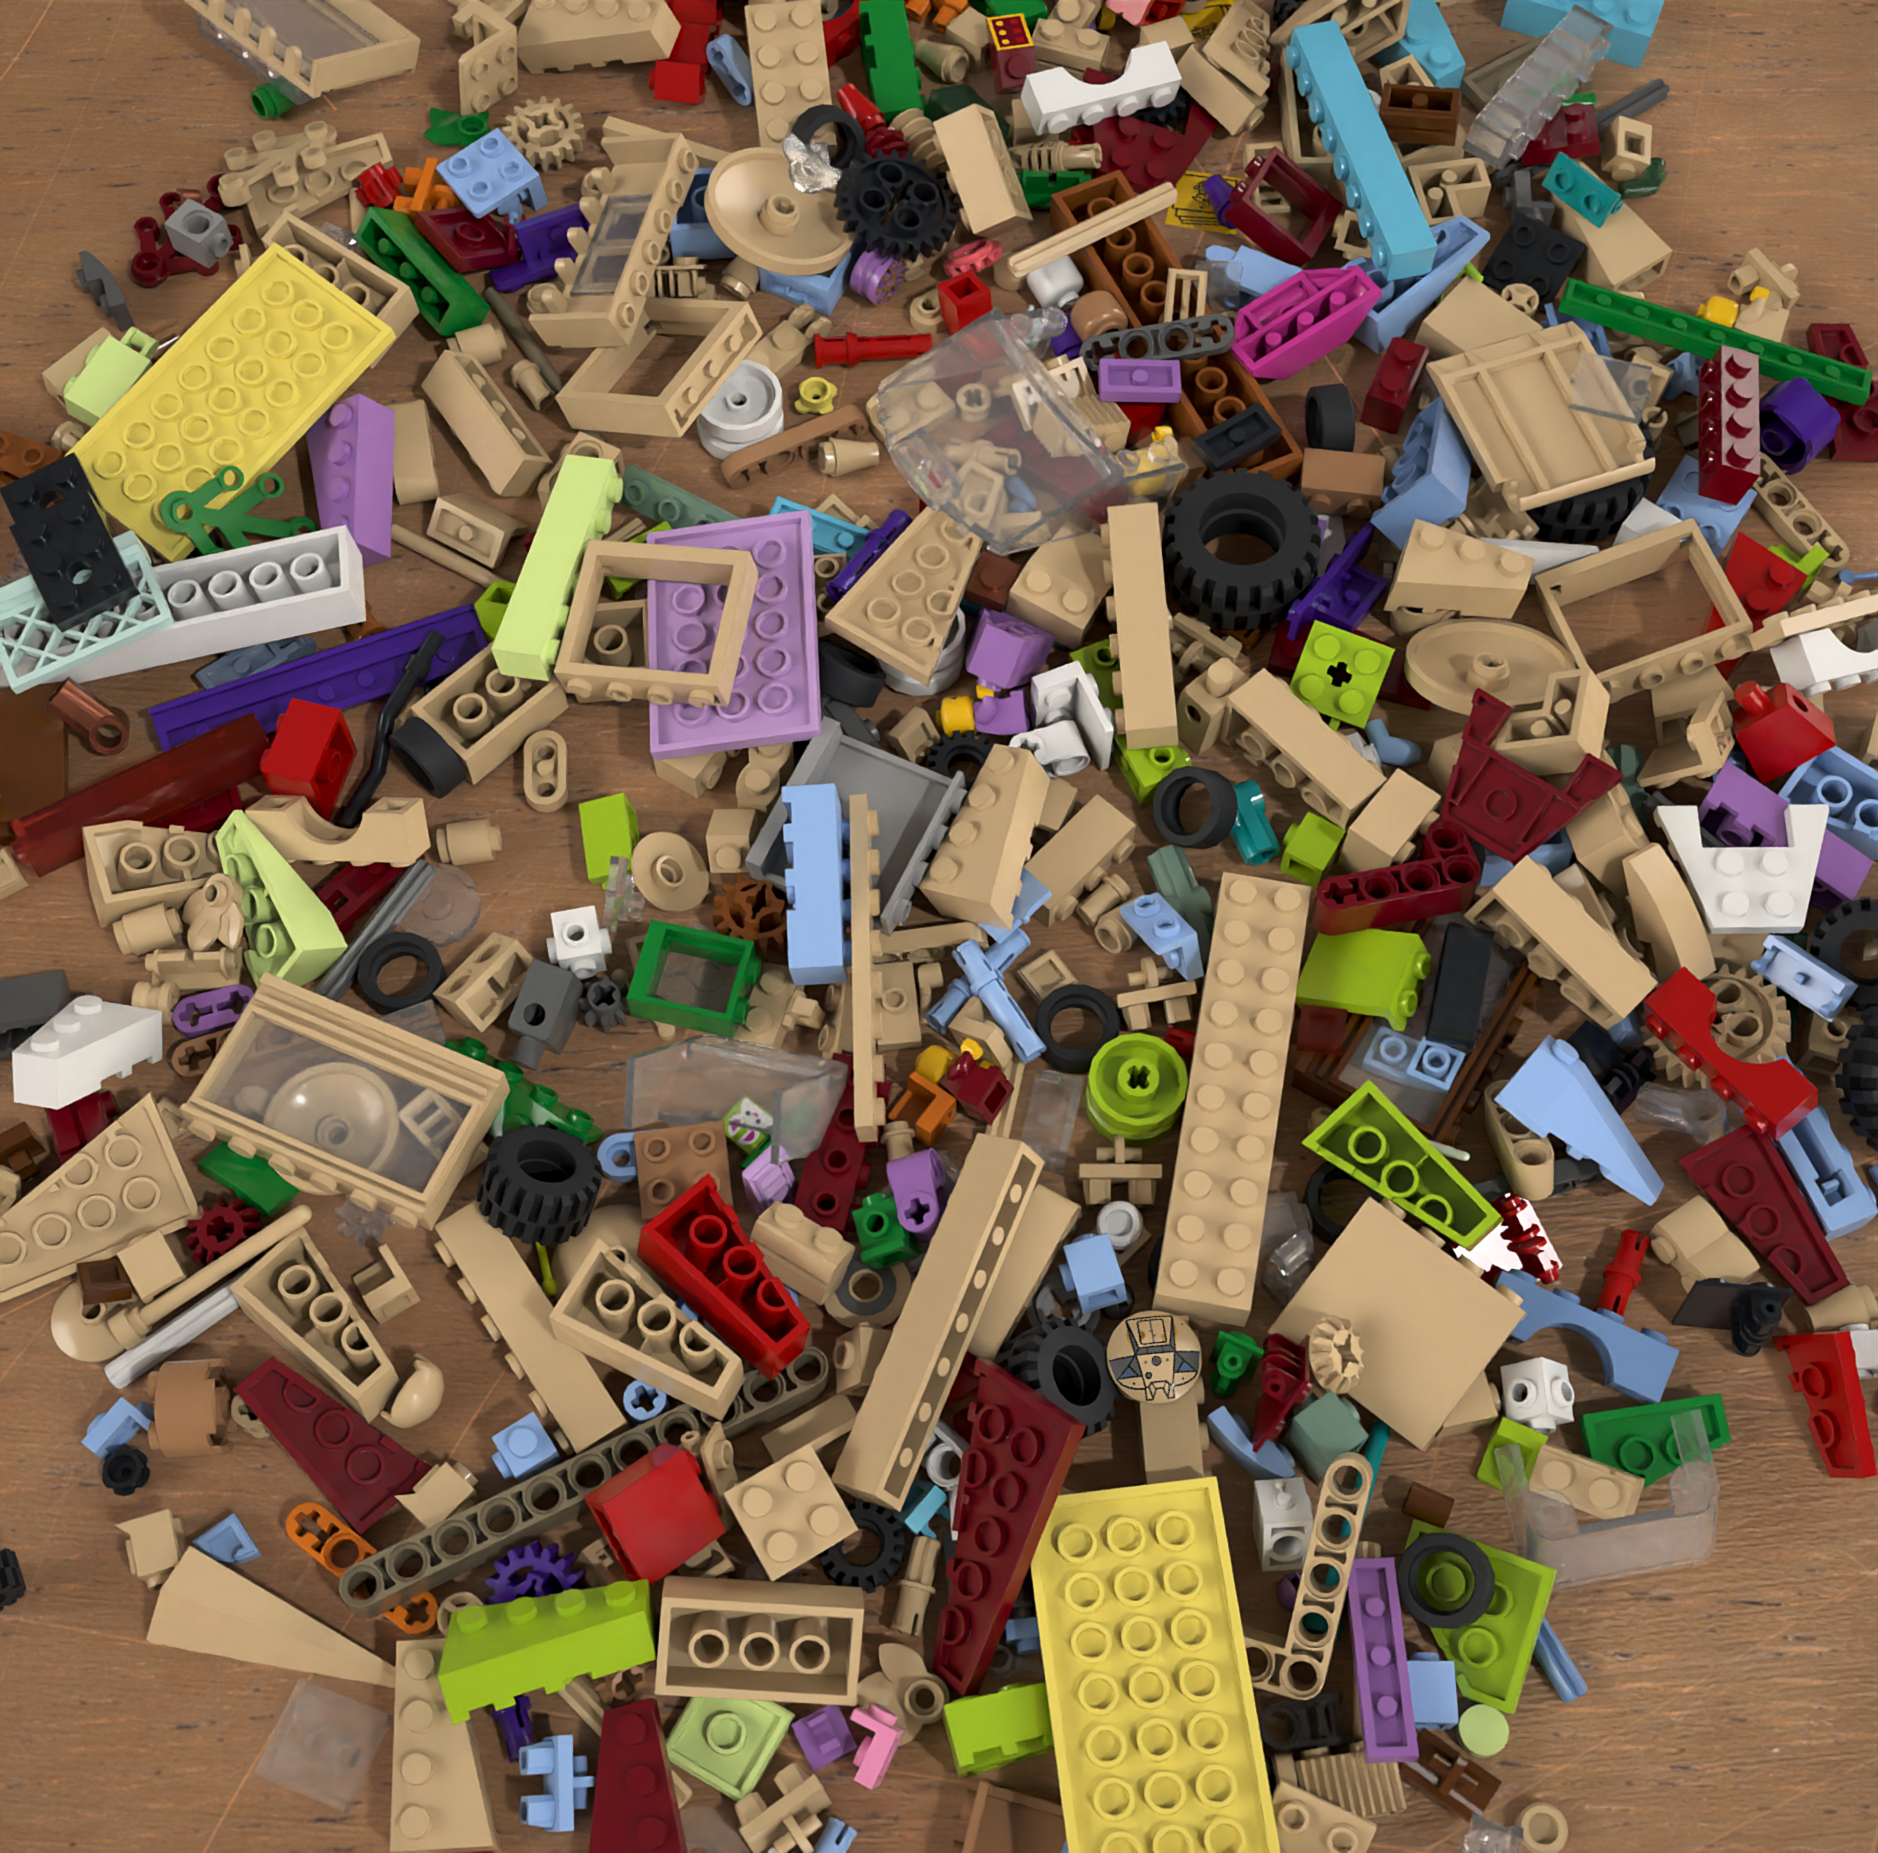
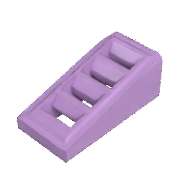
(768, 1182)

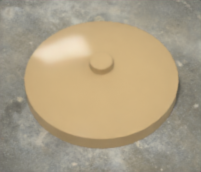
(769, 219)
(1495, 655)

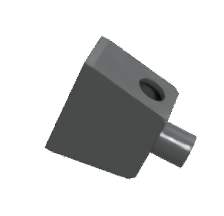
(544, 1012)

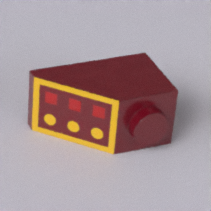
(1010, 52)

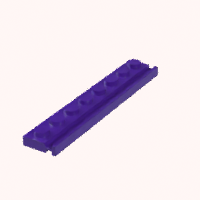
(333, 678)

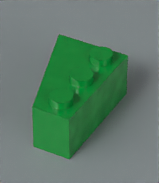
(889, 58)

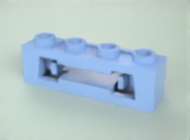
(1814, 1153)

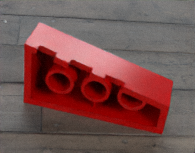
(723, 1277)

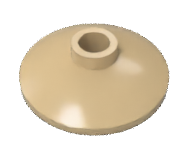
(683, 870)
(88, 1338)

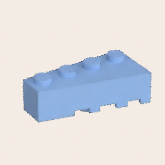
(1849, 791)

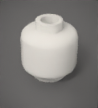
(1056, 283)

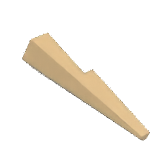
(225, 1615)

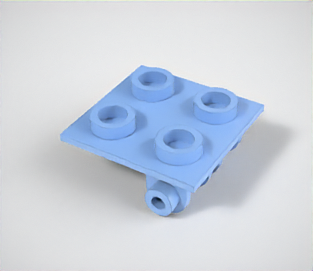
(1713, 517)

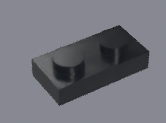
(1236, 439)

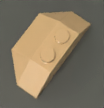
(1364, 23)

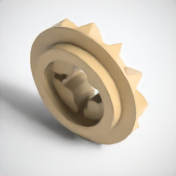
(1335, 1367)

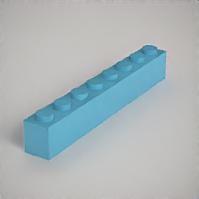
(1361, 151)

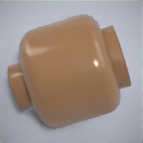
(1096, 315)

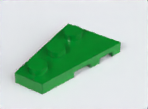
(1643, 1436)

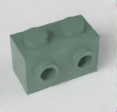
(1323, 1431)

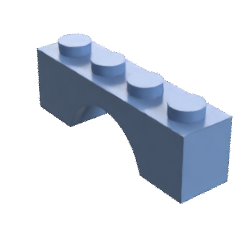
(1631, 1360)

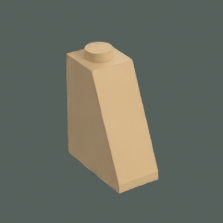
(1220, 92)

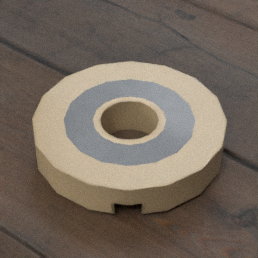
(884, 1308)

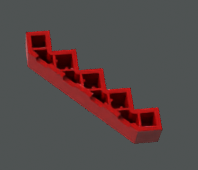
(683, 73)

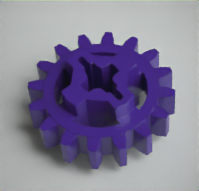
(549, 1576)

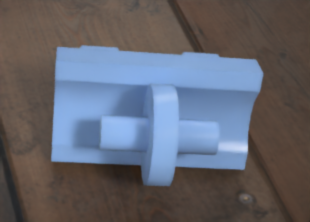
(563, 1784)

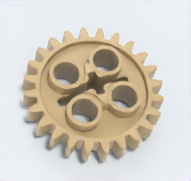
(1743, 1010)

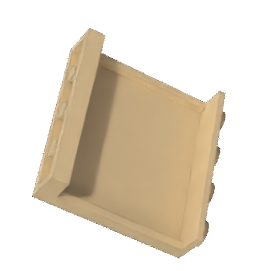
(1418, 1313)

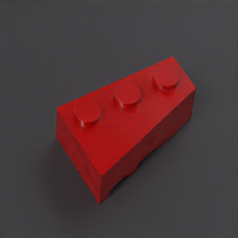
(1762, 584)

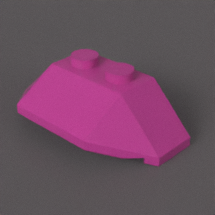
(1302, 320)

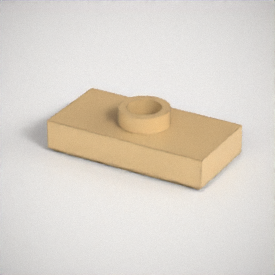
(898, 1007)

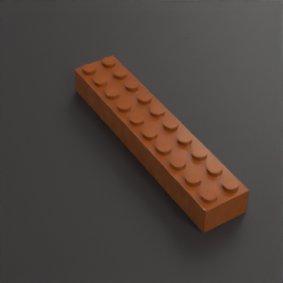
(1135, 271)

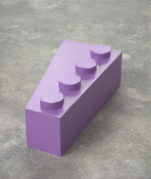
(354, 472)
(1751, 815)

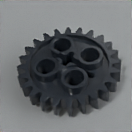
(872, 190)

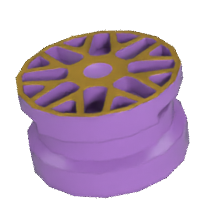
(877, 277)

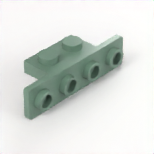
(668, 502)

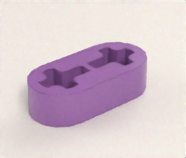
(215, 1010)

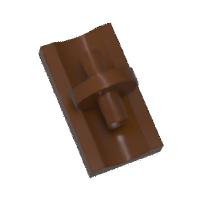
(1450, 1777)

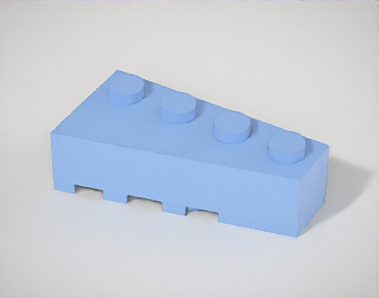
(817, 885)

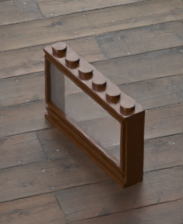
(1383, 1055)

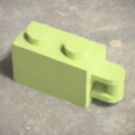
(108, 375)

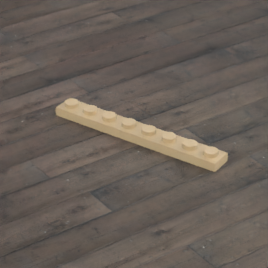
(866, 982)

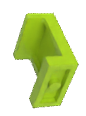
(1366, 974)

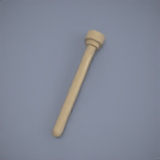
(132, 1325)

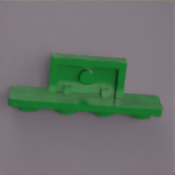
(526, 1101)

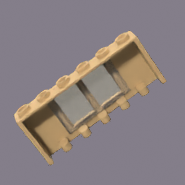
(622, 244)

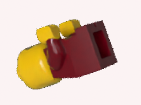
(978, 1089)

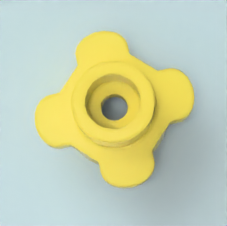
(816, 388)

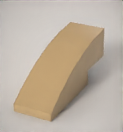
(1666, 914)

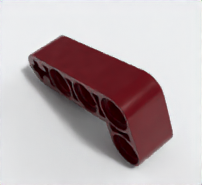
(1433, 886)

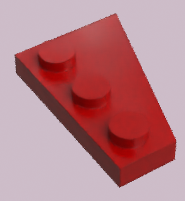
(1831, 1385)

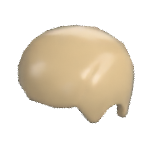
(419, 1396)

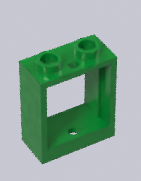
(697, 943)

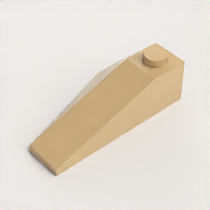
(145, 866)

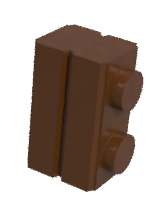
(1420, 113)

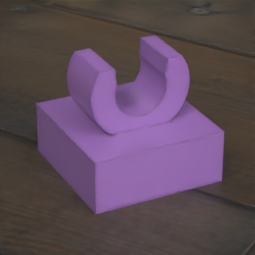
(824, 1737)

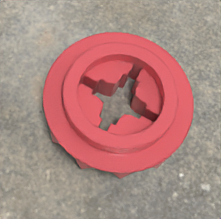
(972, 256)

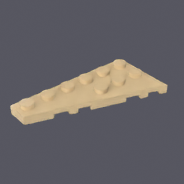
(910, 596)
(97, 1203)

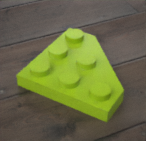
(1497, 1648)

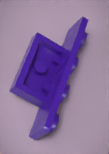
(541, 243)
(1344, 591)

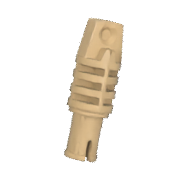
(1055, 157)

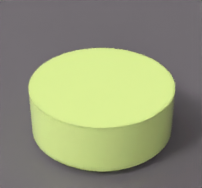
(1482, 1731)

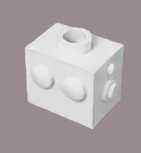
(1282, 1523)

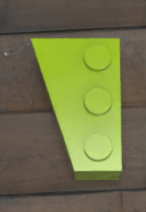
(998, 1728)

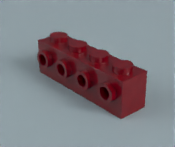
(1728, 425)
(839, 1165)

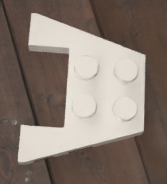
(1748, 886)

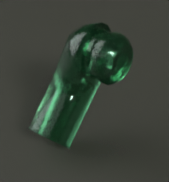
(1647, 184)

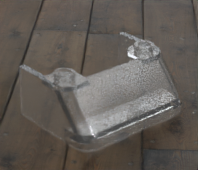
(737, 1083)
(1621, 1546)

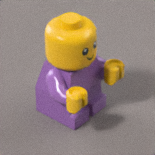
(988, 714)

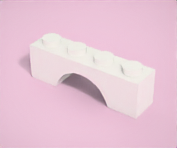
(1061, 101)
(1820, 660)

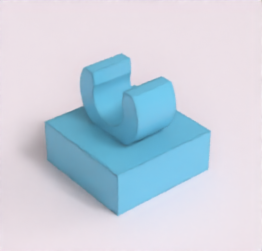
(920, 1505)

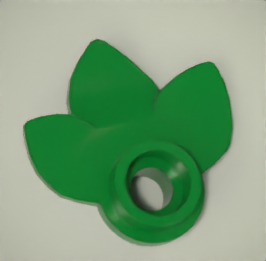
(454, 129)

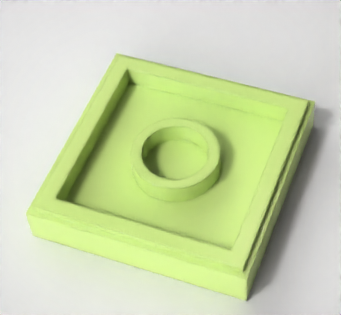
(728, 1741)

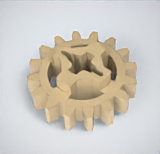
(545, 132)

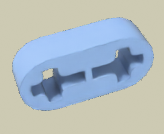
(731, 67)

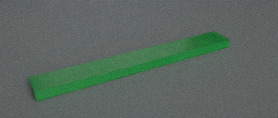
(1705, 337)

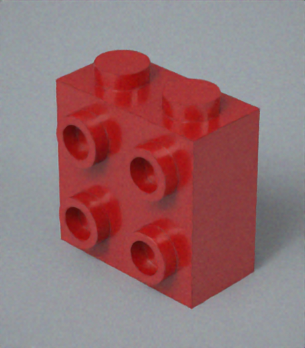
(656, 1513)

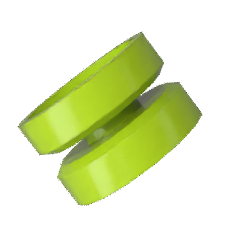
(1136, 1089)

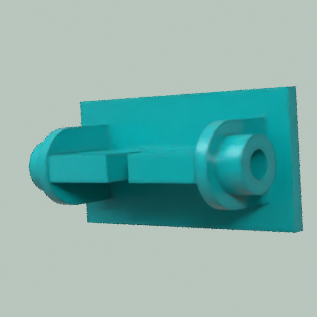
(1581, 190)

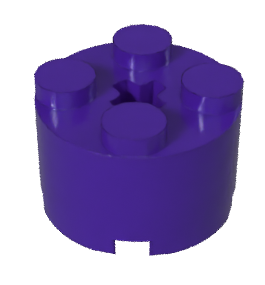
(1795, 424)

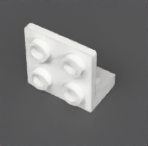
(1072, 694)

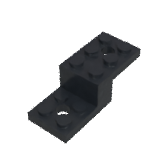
(67, 540)

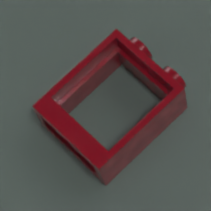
(1300, 191)

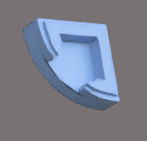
(228, 1542)

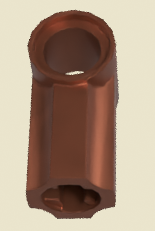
(87, 714)

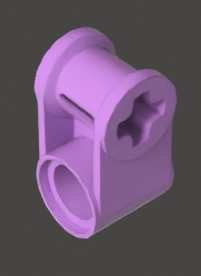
(917, 1189)

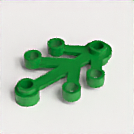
(231, 517)

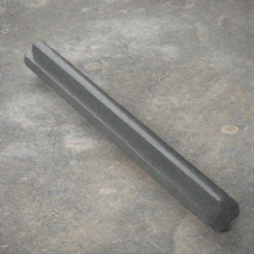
(1627, 107)

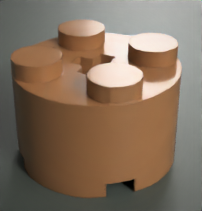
(191, 1408)

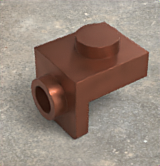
(992, 581)

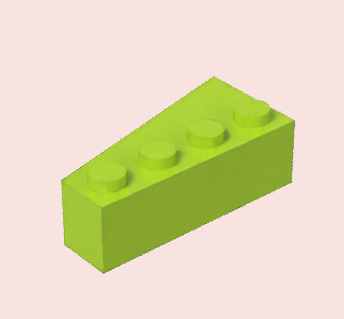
(544, 1643)

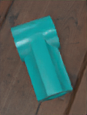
(1252, 830)

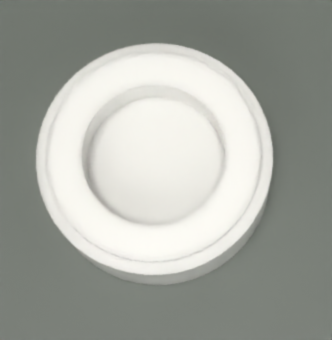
(1122, 1224)

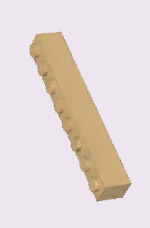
(937, 1322)

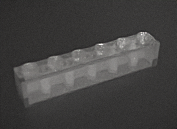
(1538, 88)

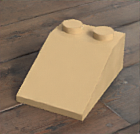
(1063, 588)

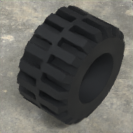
(1829, 939)
(539, 1184)
(1066, 1368)

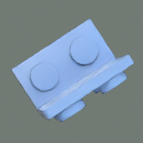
(491, 174)

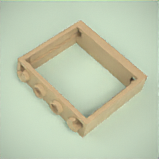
(730, 336)
(1635, 560)
(663, 563)

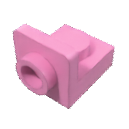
(876, 1753)

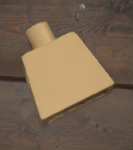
(1678, 700)
(1206, 701)

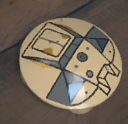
(1154, 1357)

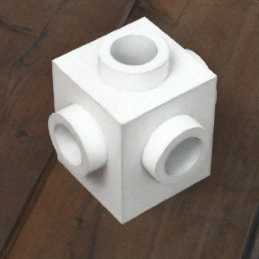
(579, 942)
(1537, 1394)

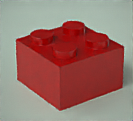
(310, 755)

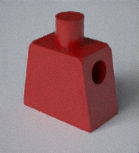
(1779, 729)

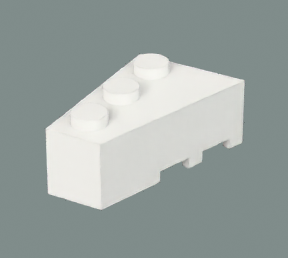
(82, 1048)

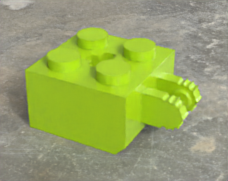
(1365, 662)

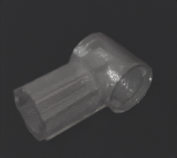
(1680, 1111)

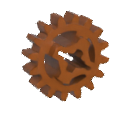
(757, 910)

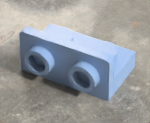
(1165, 933)

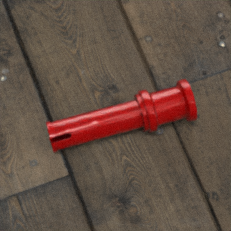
(854, 349)

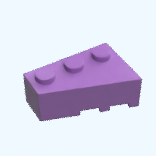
(1005, 650)

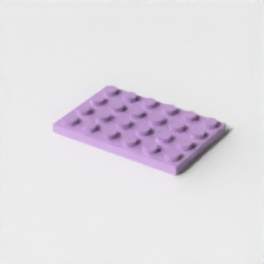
(778, 666)

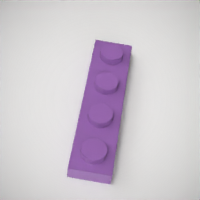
(1380, 1662)

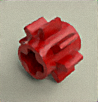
(379, 185)

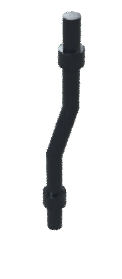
(415, 670)

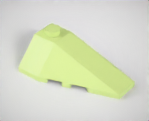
(283, 918)

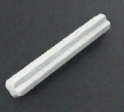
(173, 1334)

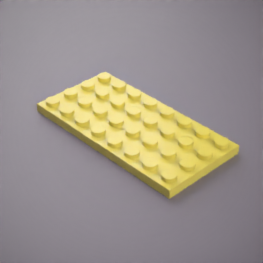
(230, 395)
(1149, 1674)

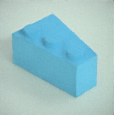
(1430, 44)

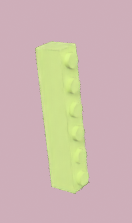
(544, 592)

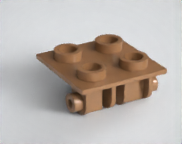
(676, 1160)

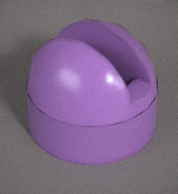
(1286, 1592)

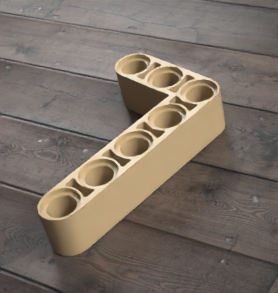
(1312, 1595)

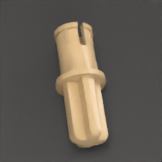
(916, 1586)

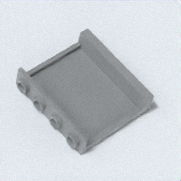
(911, 807)

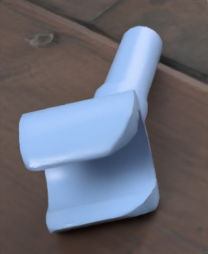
(513, 208)

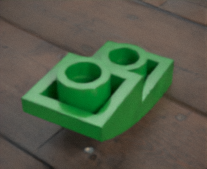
(249, 1178)

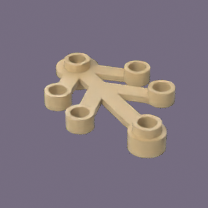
(282, 162)

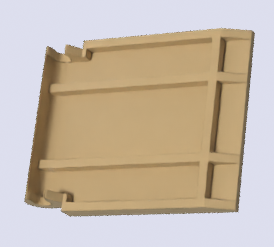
(1518, 421)

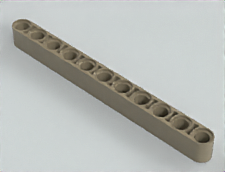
(564, 1481)

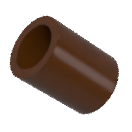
(1427, 1505)

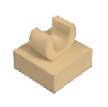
(913, 736)

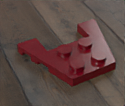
(1144, 150)
(1506, 804)

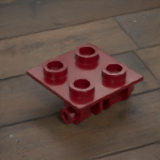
(1284, 1383)

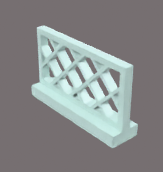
(24, 604)

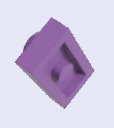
(1139, 380)

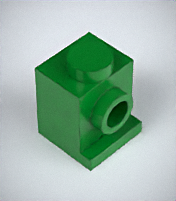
(889, 1245)

